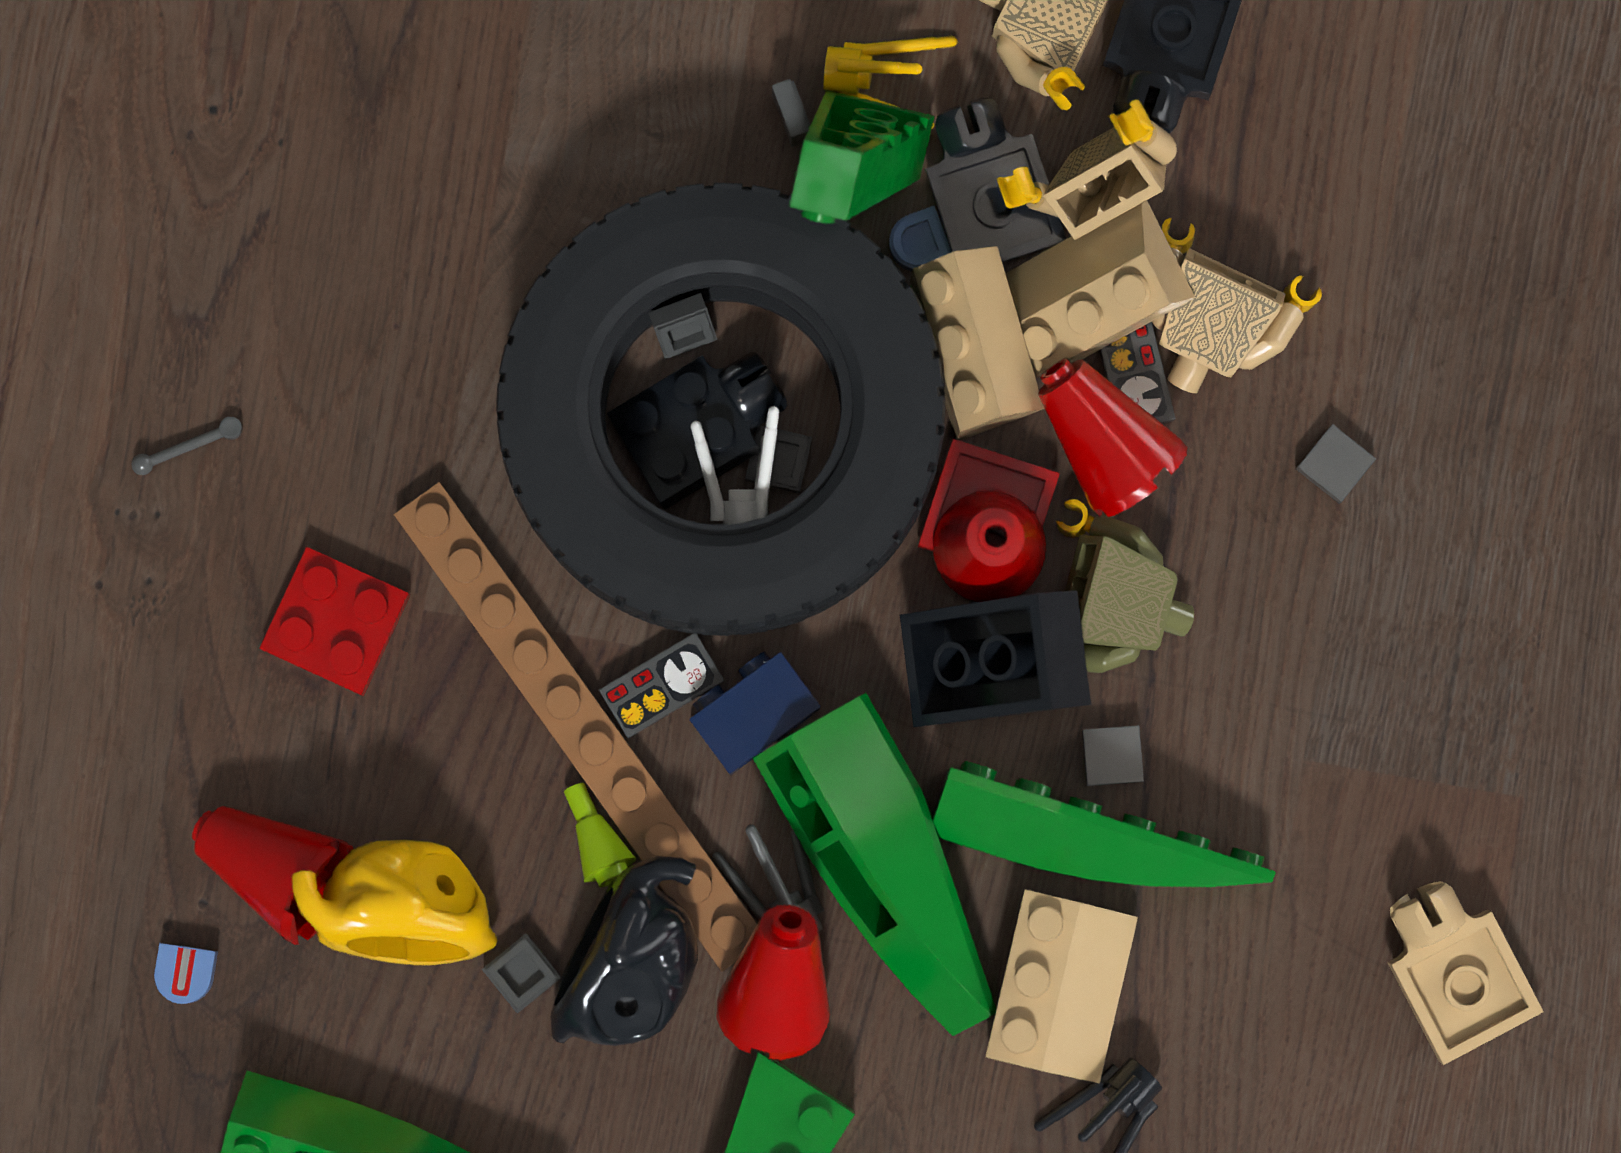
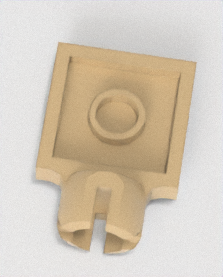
(1458, 973)

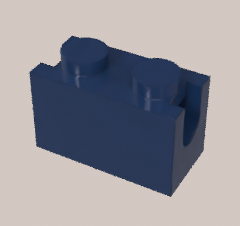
(754, 711)

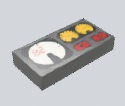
(1137, 370)
(661, 685)

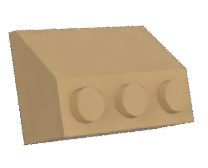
(1096, 288)
(977, 340)
(1061, 986)

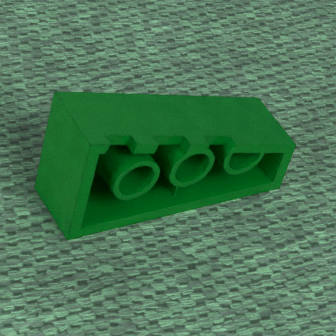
(858, 156)
(786, 1113)

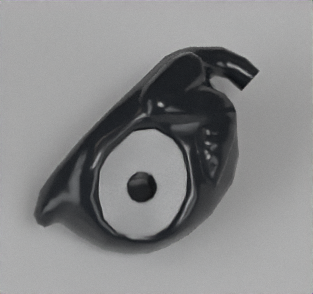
(629, 960)

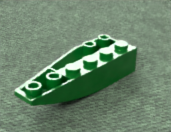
(1077, 840)
(880, 855)
(295, 1119)

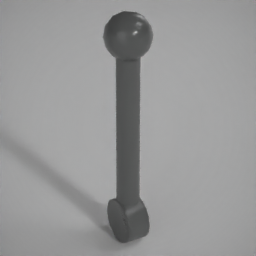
(229, 428)

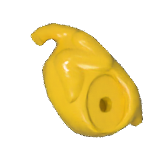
(399, 905)

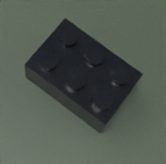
(995, 658)

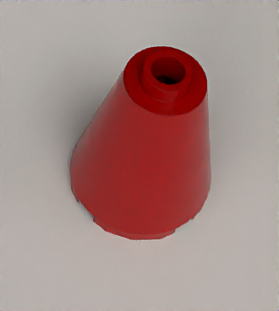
(1107, 437)
(975, 567)
(259, 860)
(777, 987)

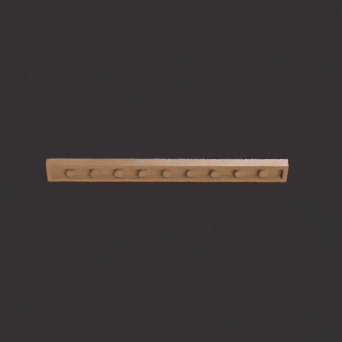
(575, 718)

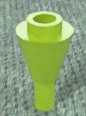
(600, 848)

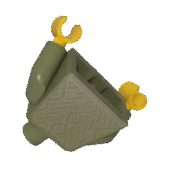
(1121, 591)

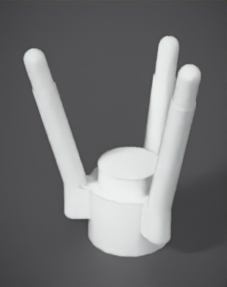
(743, 504)

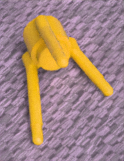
(852, 66)

